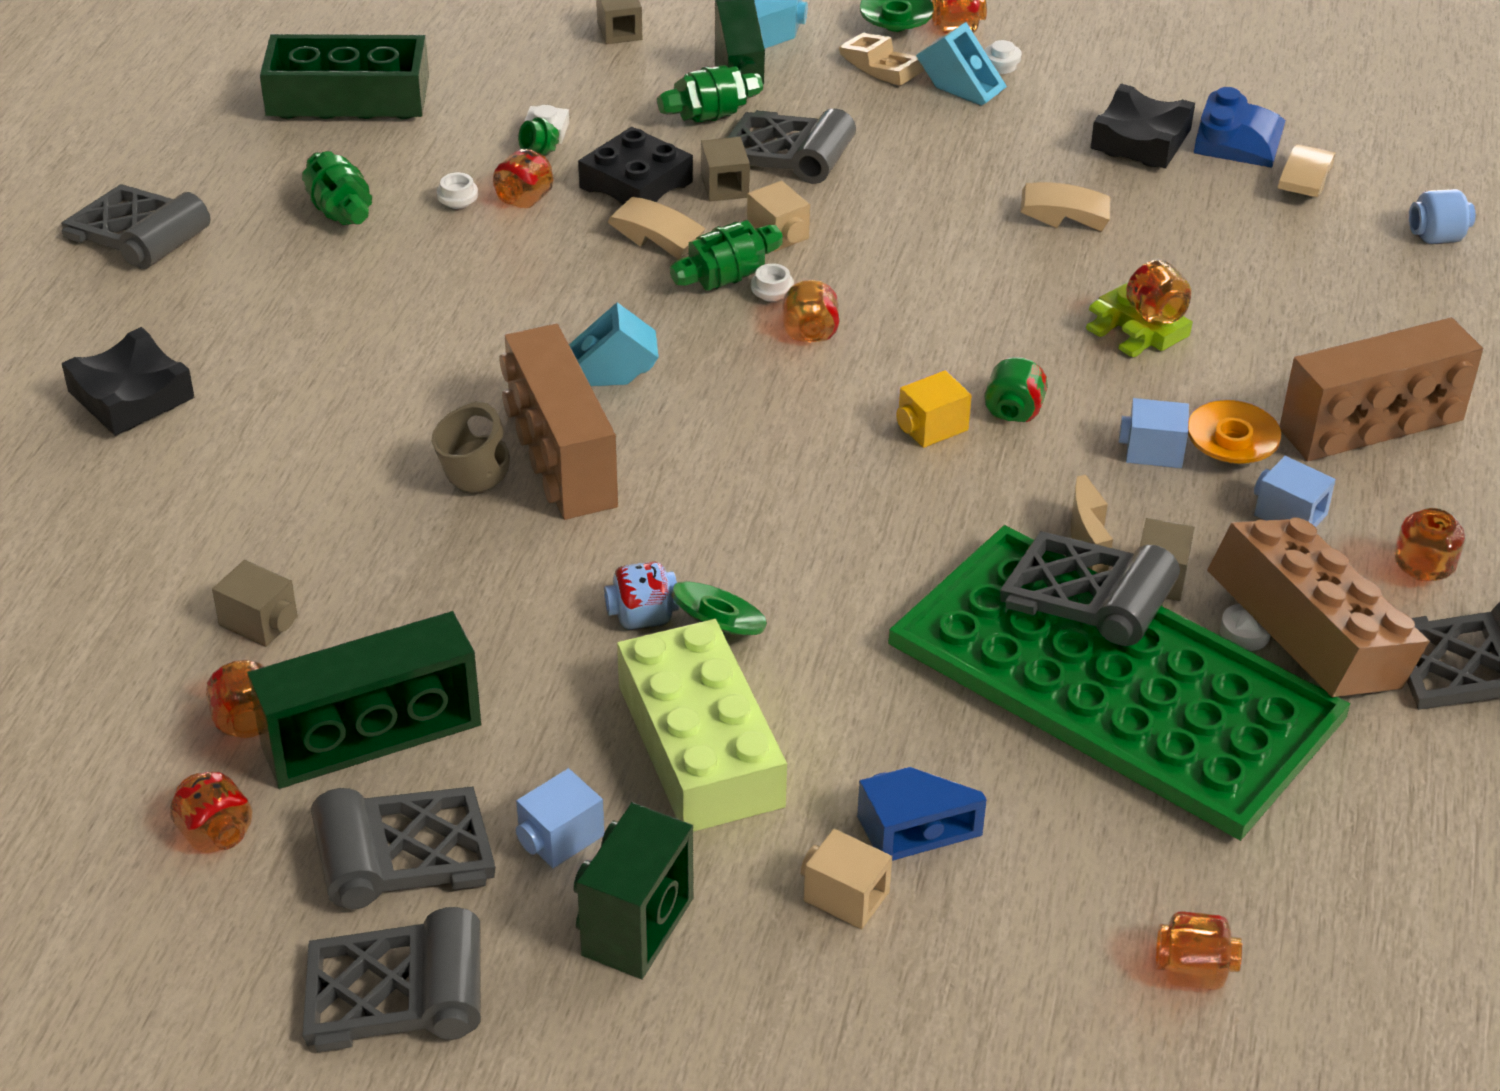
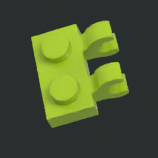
(1115, 310)

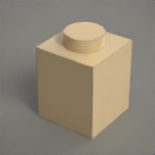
(781, 207)
(846, 878)

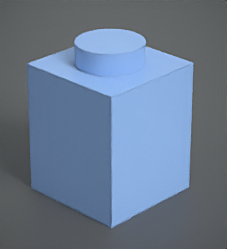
(1155, 432)
(1292, 492)
(559, 818)

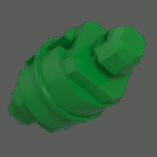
(710, 93)
(337, 188)
(726, 255)

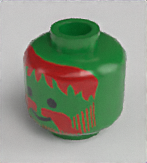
(1018, 387)

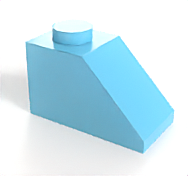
(780, 19)
(961, 66)
(615, 348)

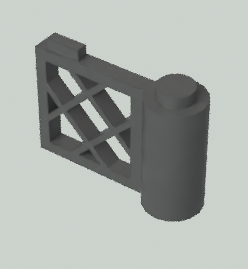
(810, 151)
(146, 235)
(1122, 597)
(1464, 685)
(357, 852)
(440, 988)

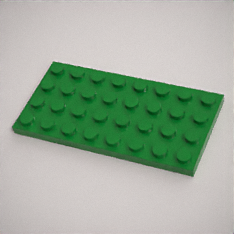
(1169, 713)

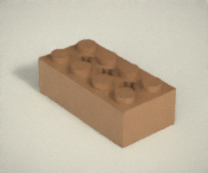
(1379, 388)
(560, 421)
(1318, 606)

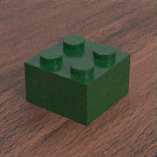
(635, 889)

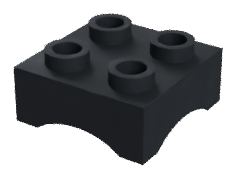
(1142, 127)
(635, 167)
(128, 382)

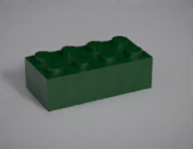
(345, 75)
(365, 698)

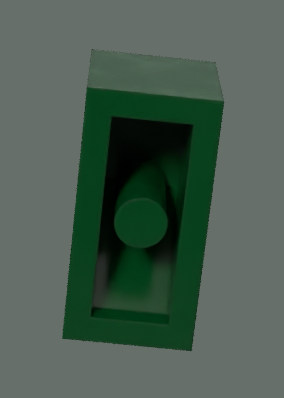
(739, 37)

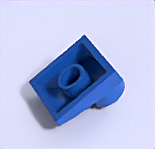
(1238, 129)

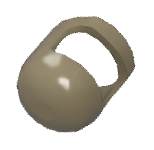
(468, 459)

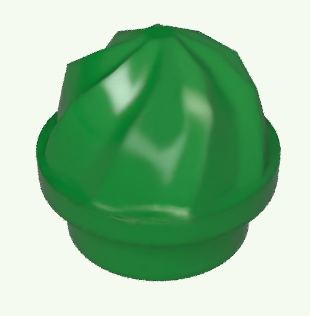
(538, 136)

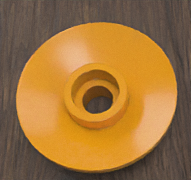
(1234, 431)

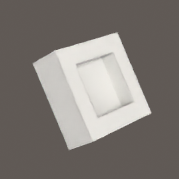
(556, 116)

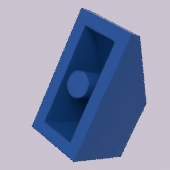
(918, 812)

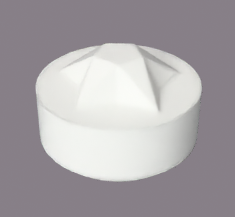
(1243, 629)

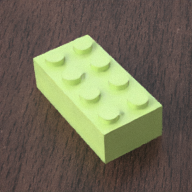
(701, 725)

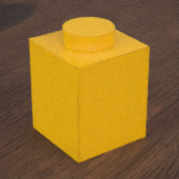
(934, 408)

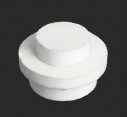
(1004, 56)
(457, 190)
(771, 282)

